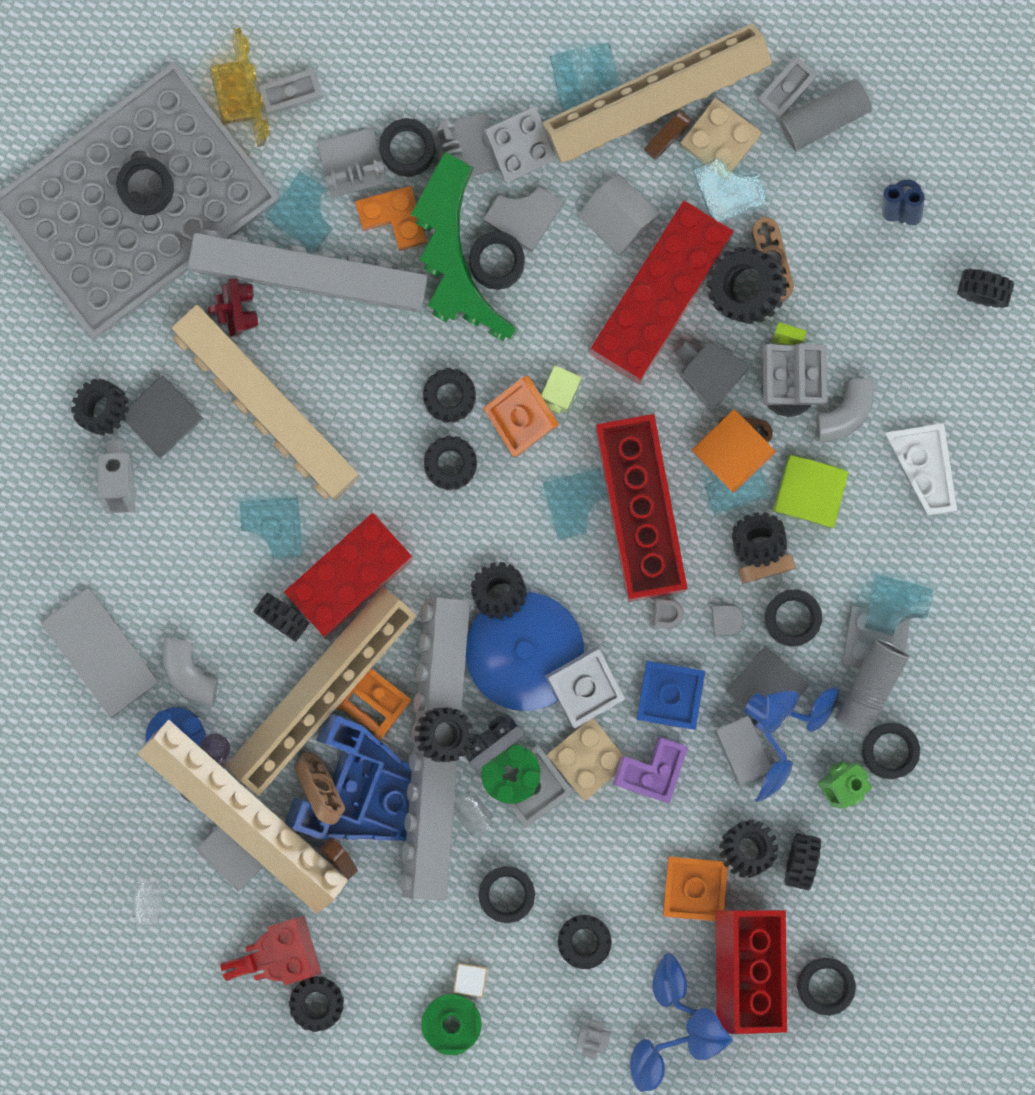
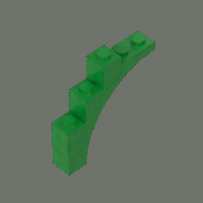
(457, 292)

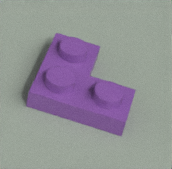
(658, 777)

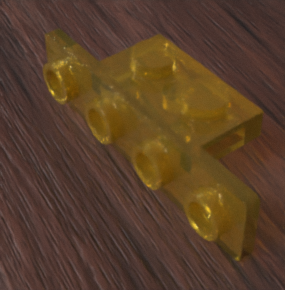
(237, 92)

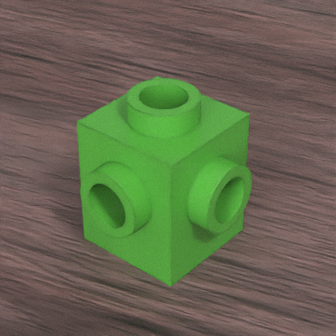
(845, 784)

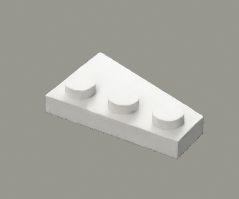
(927, 465)

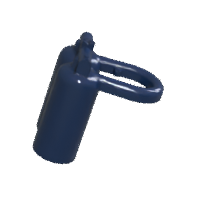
(903, 206)

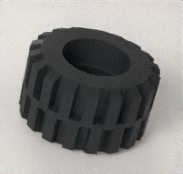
(723, 281)

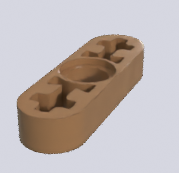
(775, 236)
(325, 802)

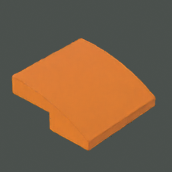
(733, 450)

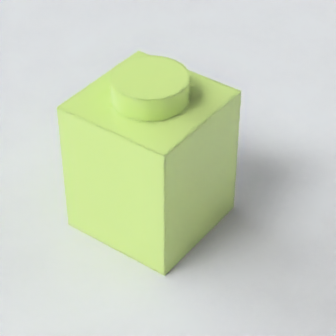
(560, 390)

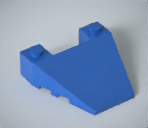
(369, 783)

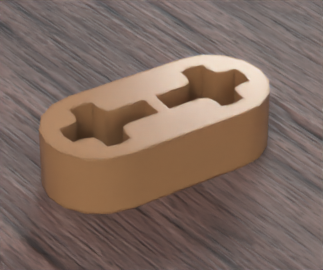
(752, 573)

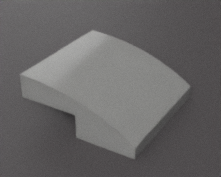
(794, 374)
(229, 858)

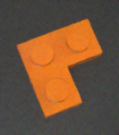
(394, 209)

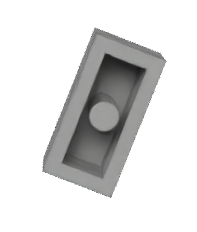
(744, 750)

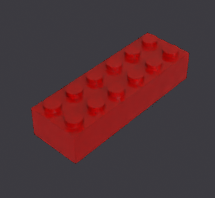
(661, 292)
(641, 508)

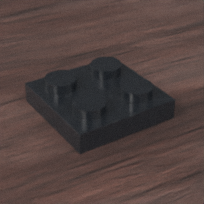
(492, 742)

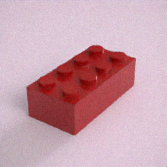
(349, 575)
(751, 971)

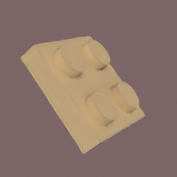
(720, 135)
(586, 759)

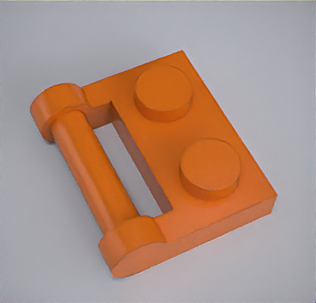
(382, 697)

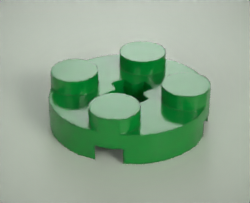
(527, 778)
(439, 1036)

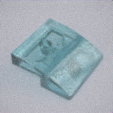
(584, 74)

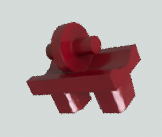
(230, 308)

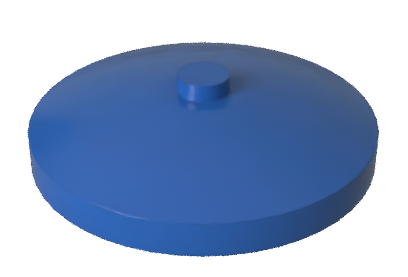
(516, 653)

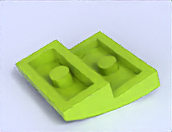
(810, 491)

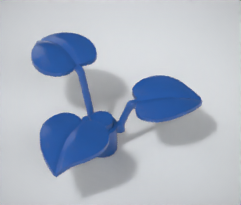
(771, 713)
(704, 1029)

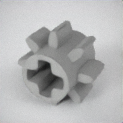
(593, 1039)

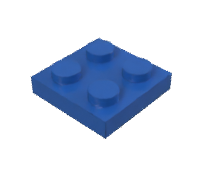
(670, 695)

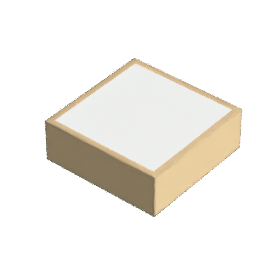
(470, 980)

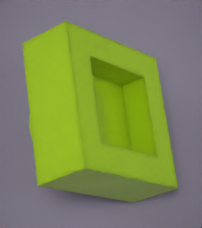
(788, 335)

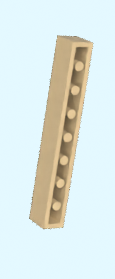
(657, 93)
(265, 402)
(320, 691)
(243, 817)

